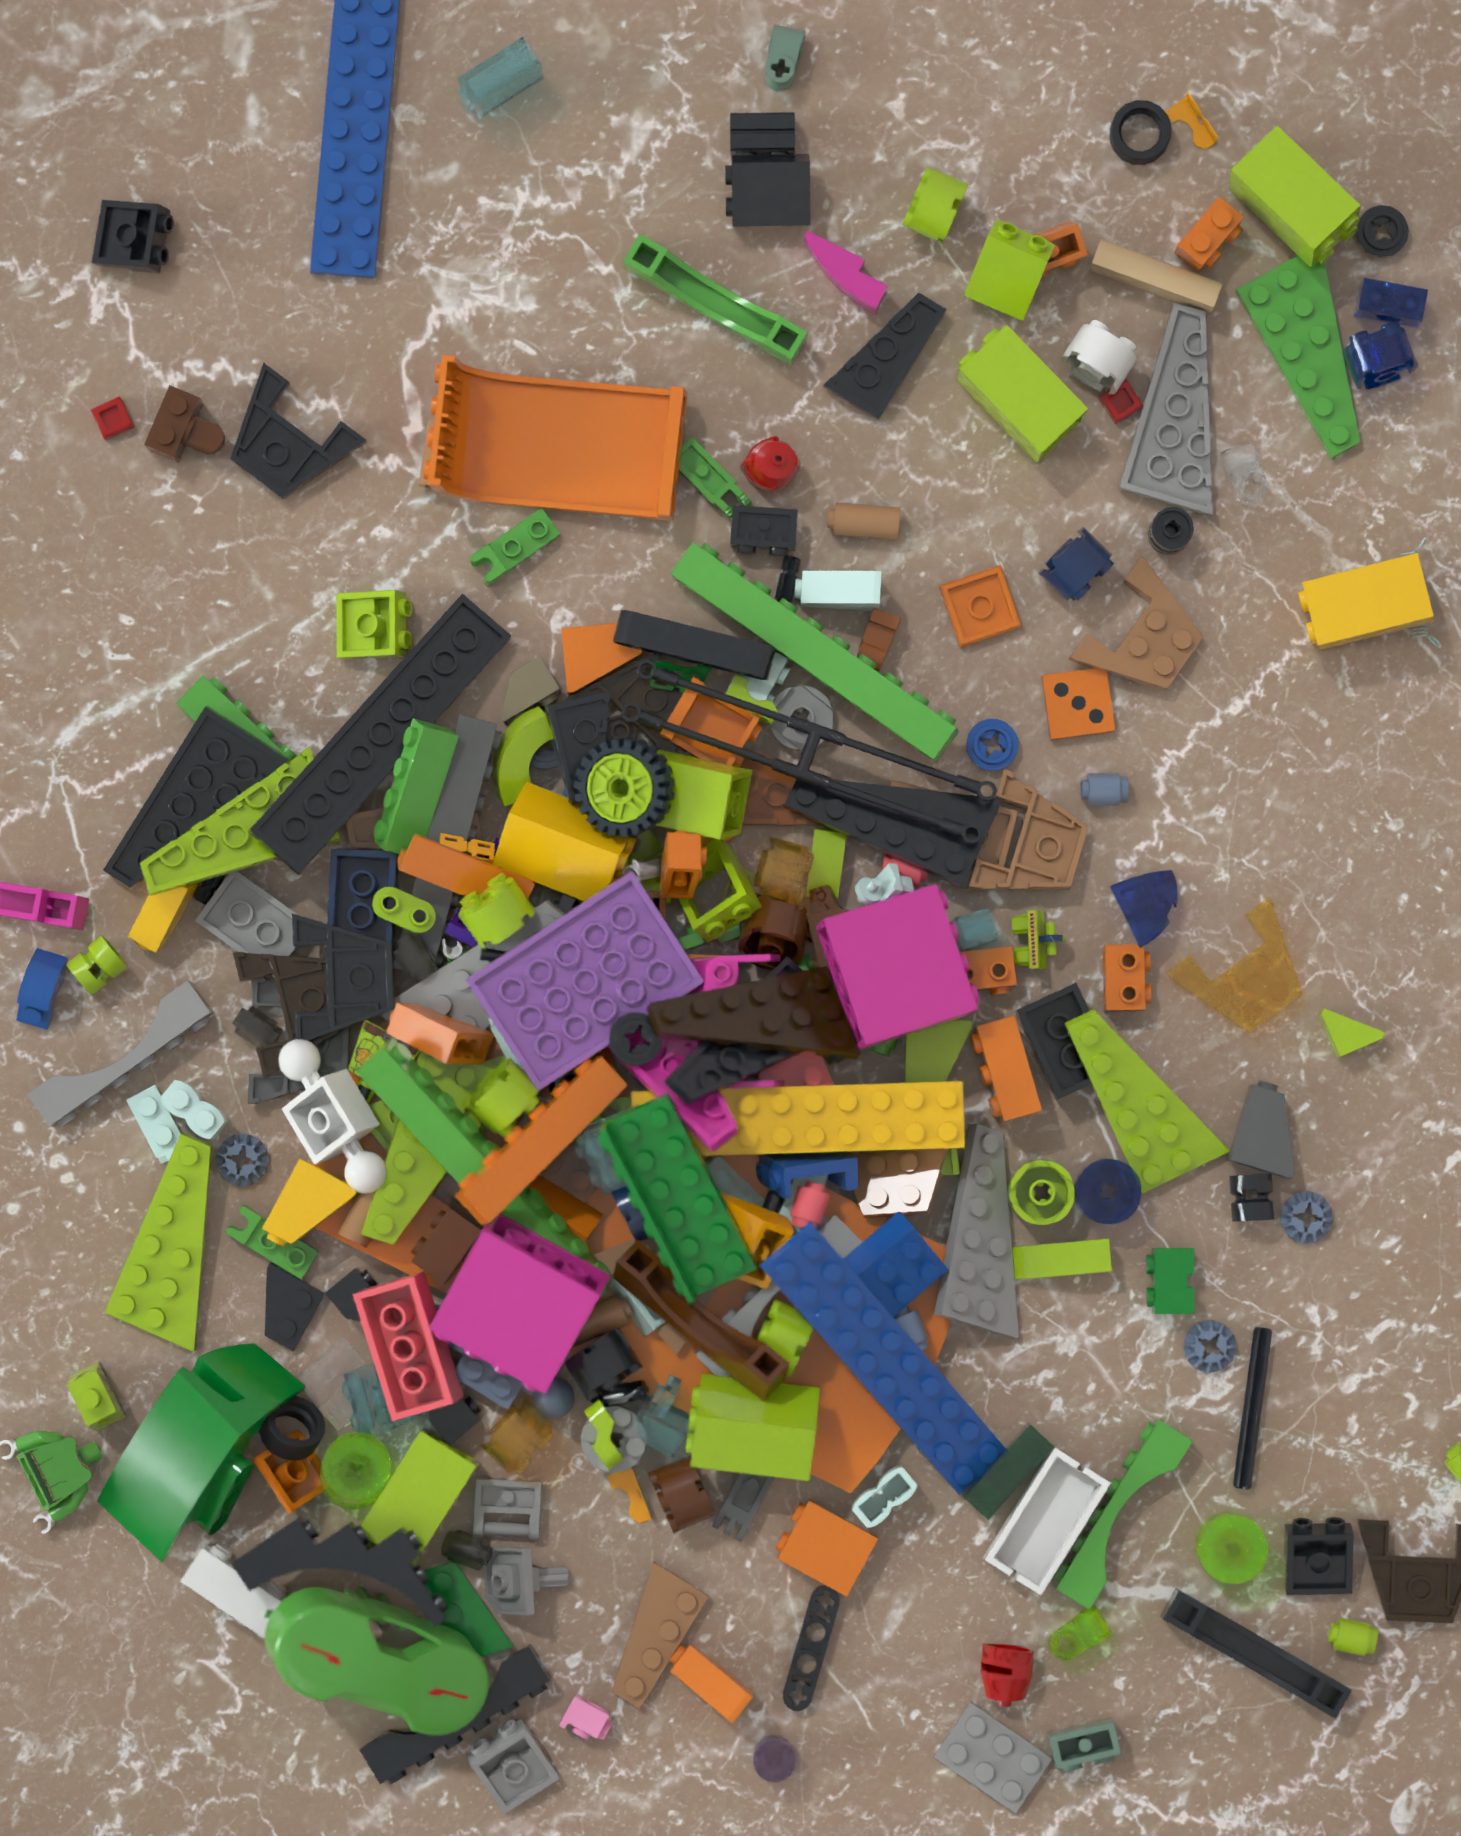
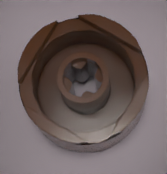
(775, 930)
(682, 1494)

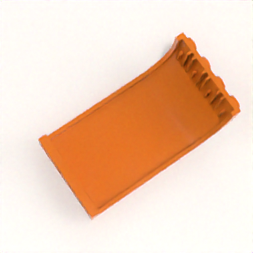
(555, 442)

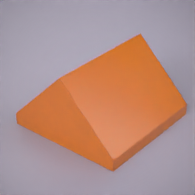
(291, 1480)

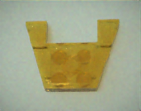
(1253, 986)

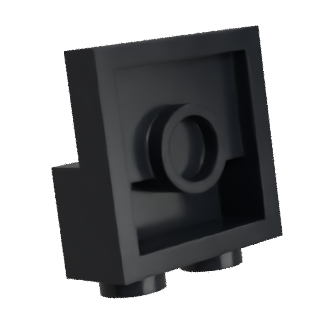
(132, 236)
(1318, 1557)

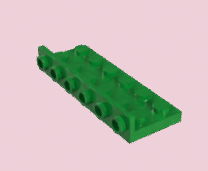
(676, 1197)

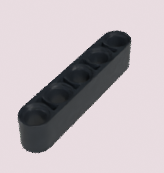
(694, 645)

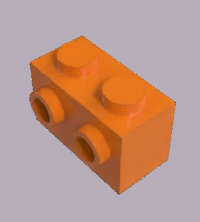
(1208, 235)
(1068, 245)
(681, 865)
(991, 969)
(1125, 978)

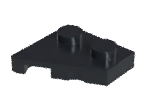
(288, 1306)

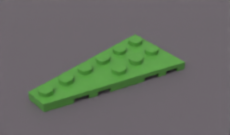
(1300, 329)

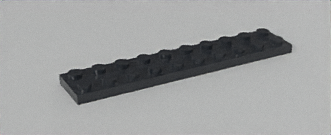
(372, 739)

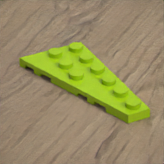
(1146, 1116)
(166, 1261)

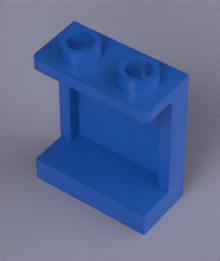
(779, 1169)

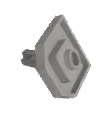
(513, 1579)

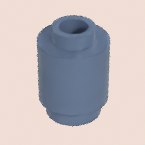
(1104, 789)
(913, 1326)

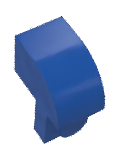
(40, 987)

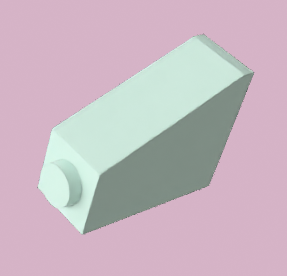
(839, 590)

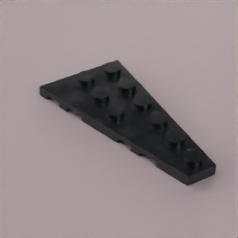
(205, 774)
(897, 833)
(719, 1066)

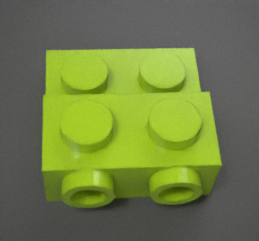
(373, 624)

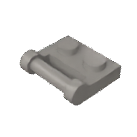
(508, 1498)

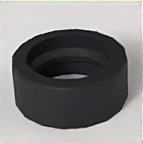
(1151, 110)
(287, 1447)

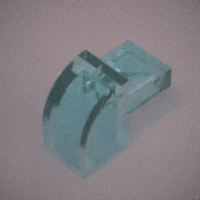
(660, 1423)

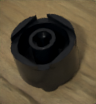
(603, 1364)

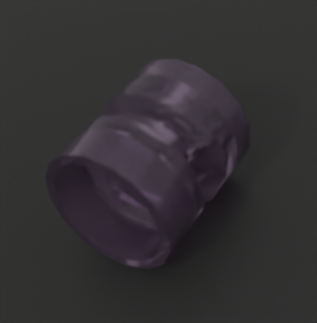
(774, 1758)

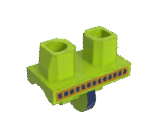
(1034, 925)

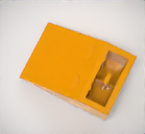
(763, 1233)

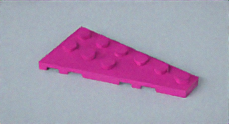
(706, 1118)

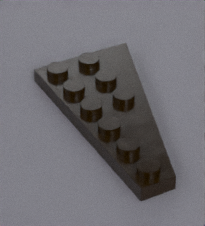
(766, 1014)

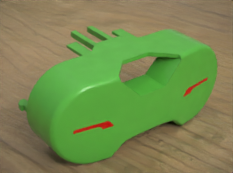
(328, 1651)

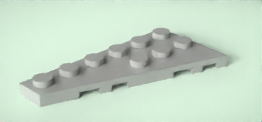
(1173, 433)
(447, 988)

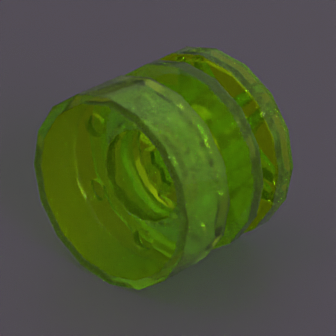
(360, 1453)
(1212, 1553)

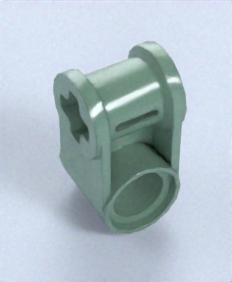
(784, 53)

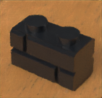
(762, 133)

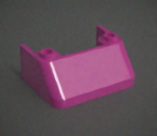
(725, 972)

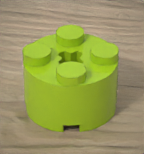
(935, 204)
(495, 911)
(503, 1098)
(1060, 1192)
(786, 1332)

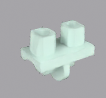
(884, 886)

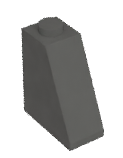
(1263, 1132)

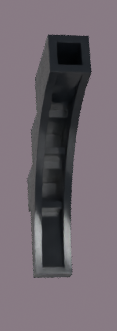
(347, 1549)

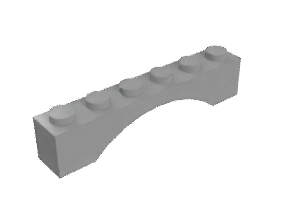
(176, 1015)
(838, 1236)

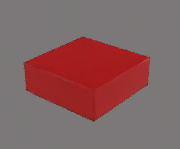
(1122, 403)
(112, 418)

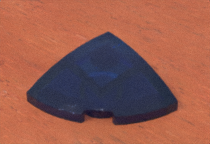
(1146, 903)

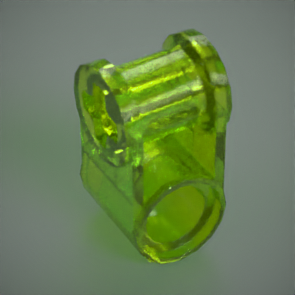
(1084, 1630)

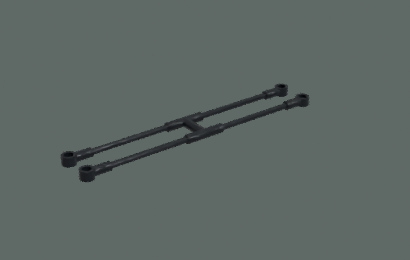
(802, 769)

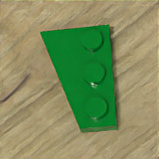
(466, 1610)

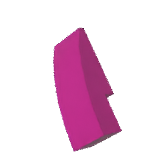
(845, 272)
(43, 906)

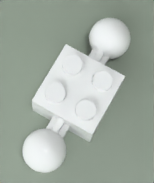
(331, 1116)

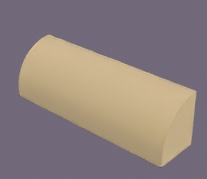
(1155, 276)

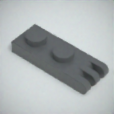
(743, 1502)

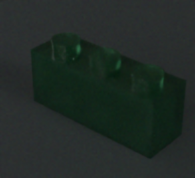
(1008, 1471)

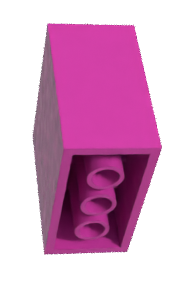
(898, 966)
(519, 1302)

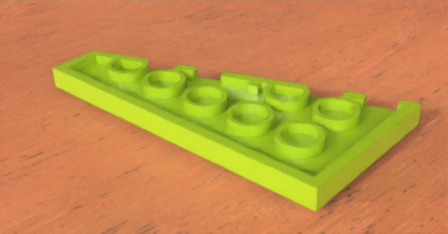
(223, 839)
(409, 1164)

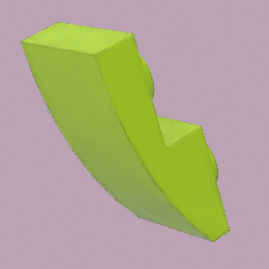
(828, 858)

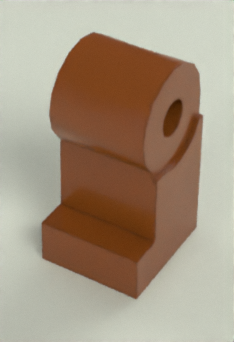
(878, 636)

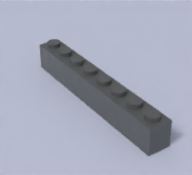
(454, 816)

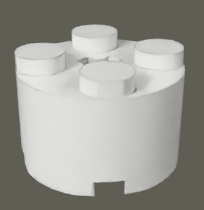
(1100, 357)

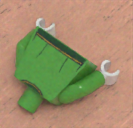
(55, 1471)

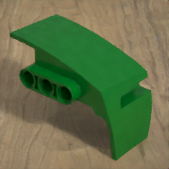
(192, 1444)

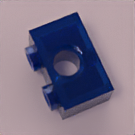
(1390, 302)

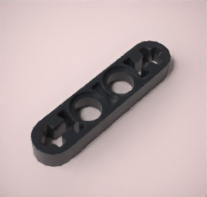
(814, 1648)

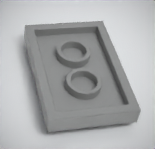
(248, 918)
(992, 1757)

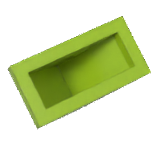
(1347, 1034)

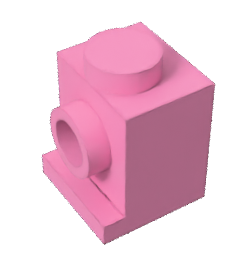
(586, 1718)

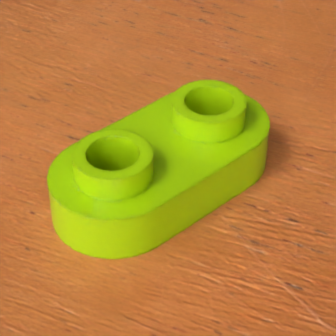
(404, 909)

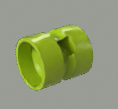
(102, 954)

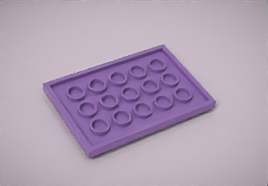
(580, 975)

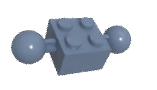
(504, 1389)

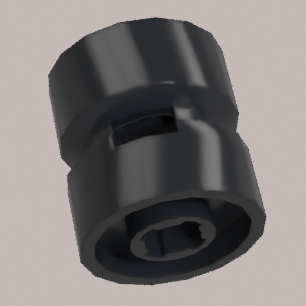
(1170, 531)
(1251, 1208)

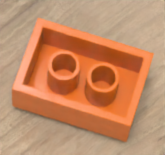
(1005, 1069)

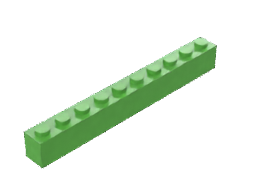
(815, 652)
(456, 1138)

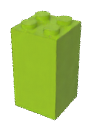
(1295, 197)
(1020, 392)
(707, 796)
(752, 1435)
(420, 1490)

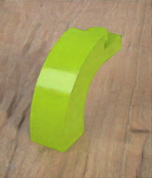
(516, 751)

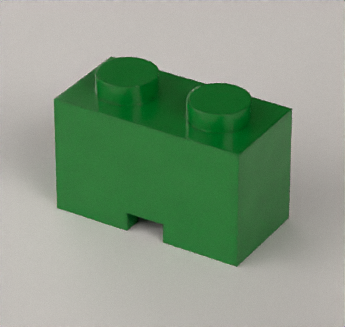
(1170, 1280)

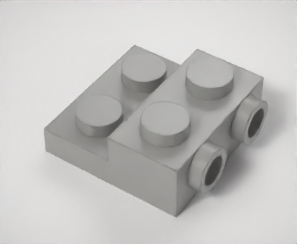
(512, 1765)

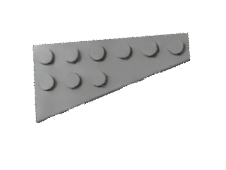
(979, 1246)

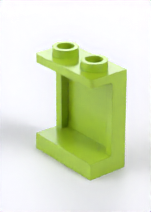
(1009, 269)

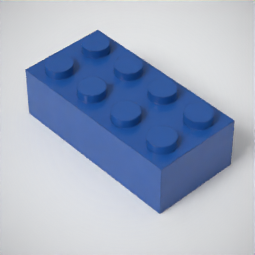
(896, 1264)

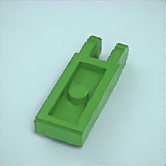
(709, 477)

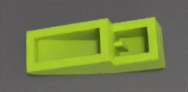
(1061, 1259)

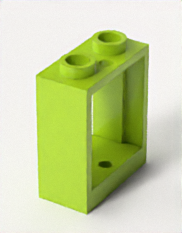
(737, 907)

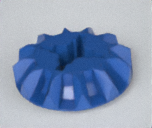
(1006, 739)

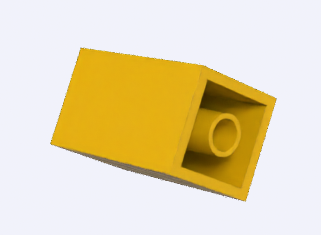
(1366, 602)
(558, 847)

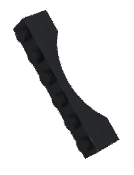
(450, 1420)
(1255, 1653)
(397, 1750)

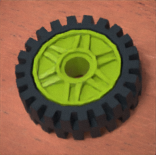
(647, 780)

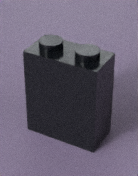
(769, 190)

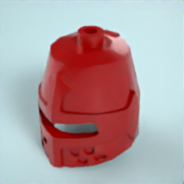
(771, 465)
(1006, 1672)

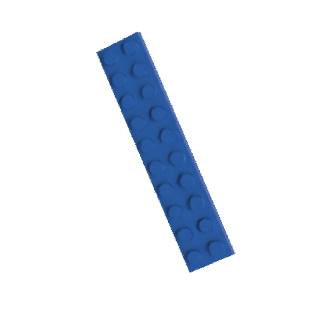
(355, 138)
(883, 1357)

